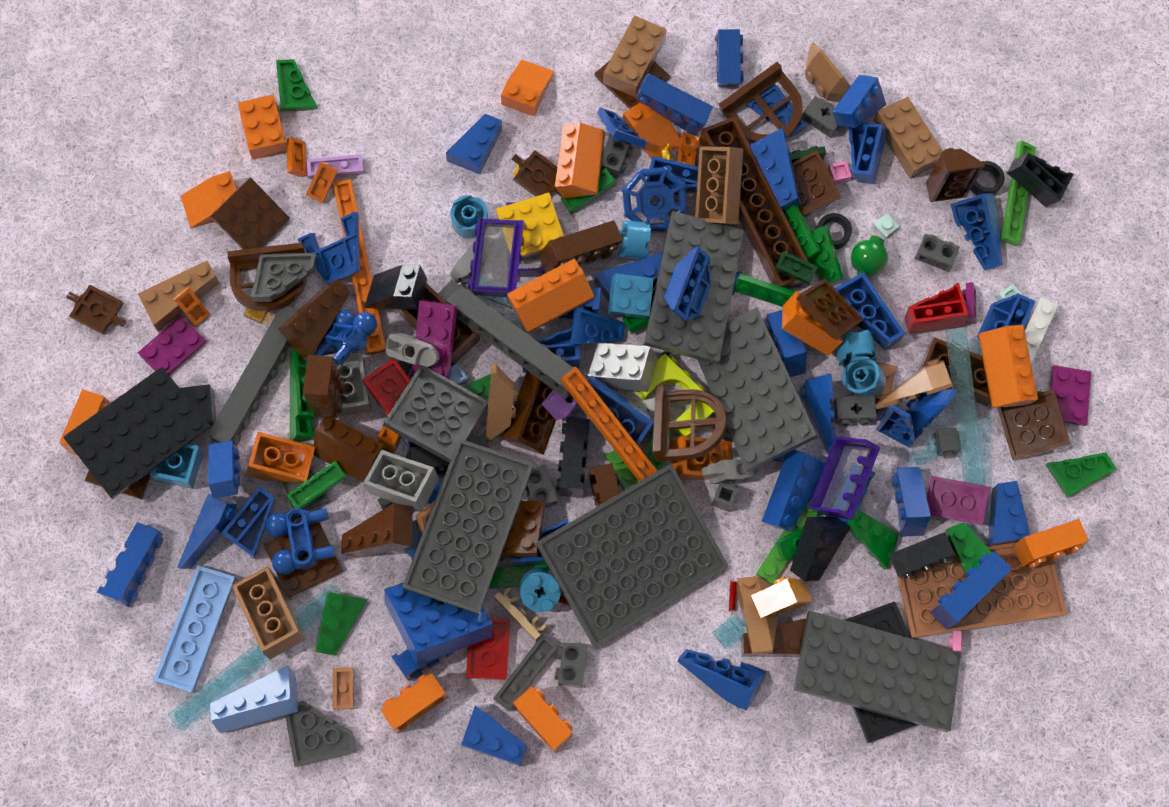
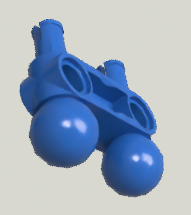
(347, 334)
(300, 538)

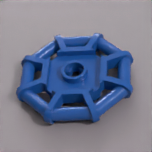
(656, 188)

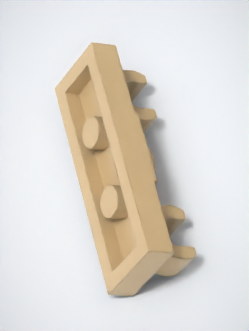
(519, 614)

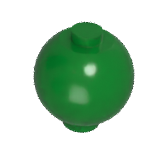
(869, 256)

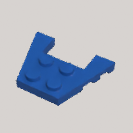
(341, 257)

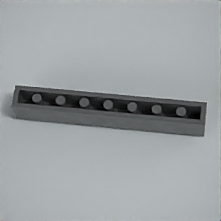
(510, 339)
(253, 382)

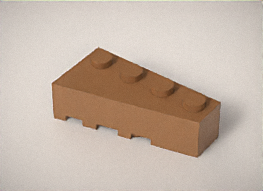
(160, 298)

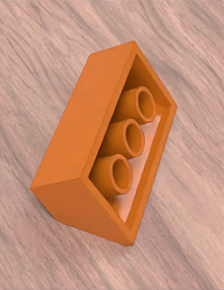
(579, 160)
(550, 295)
(1008, 366)

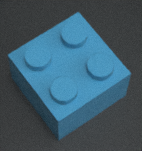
(630, 296)
(180, 468)

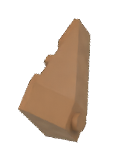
(928, 380)
(760, 631)

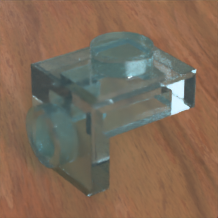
(922, 456)
(729, 631)

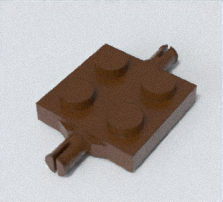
(536, 174)
(96, 309)

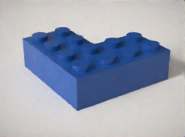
(434, 629)

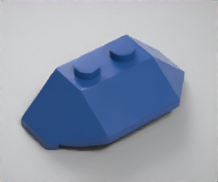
(689, 284)
(1007, 312)

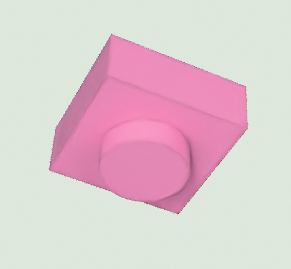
(840, 171)
(956, 641)

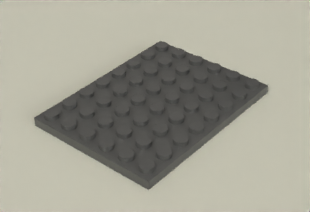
(632, 555)

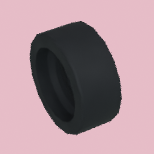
(999, 175)
(843, 221)

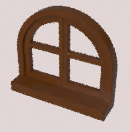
(753, 90)
(249, 259)
(663, 425)

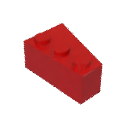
(938, 312)

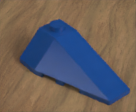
(927, 407)

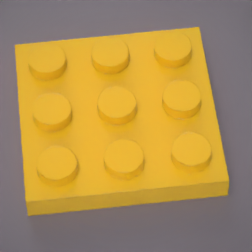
(540, 221)

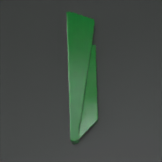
(300, 412)

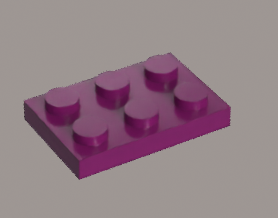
(172, 346)
(1072, 393)
(958, 500)

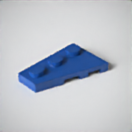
(772, 97)
(618, 128)
(595, 328)

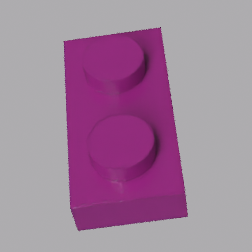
(969, 296)

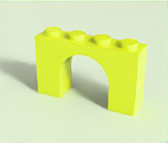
(668, 372)

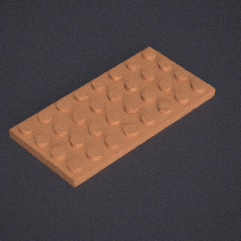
(1018, 597)

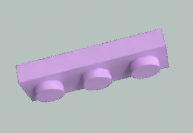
(346, 164)

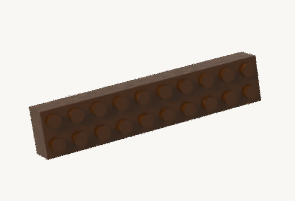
(758, 206)

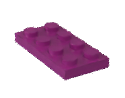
(437, 327)

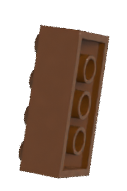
(953, 175)
(532, 421)
(347, 447)

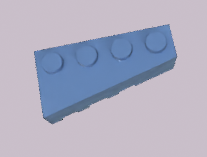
(257, 702)

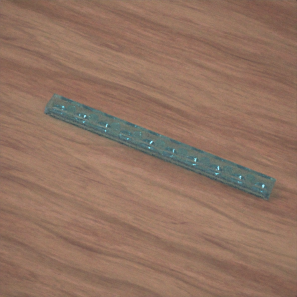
(965, 407)
(241, 668)

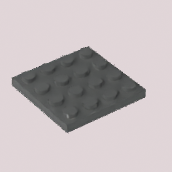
(435, 413)

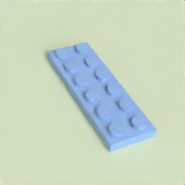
(194, 629)

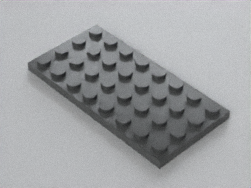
(702, 335)
(757, 393)
(468, 526)
(877, 671)

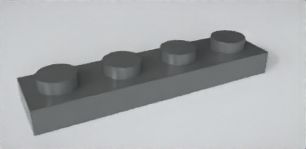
(525, 672)

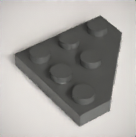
(280, 273)
(316, 736)

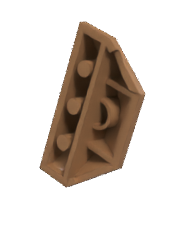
(825, 75)
(500, 403)

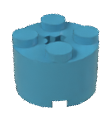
(465, 207)
(635, 239)
(854, 346)
(864, 377)
(542, 600)

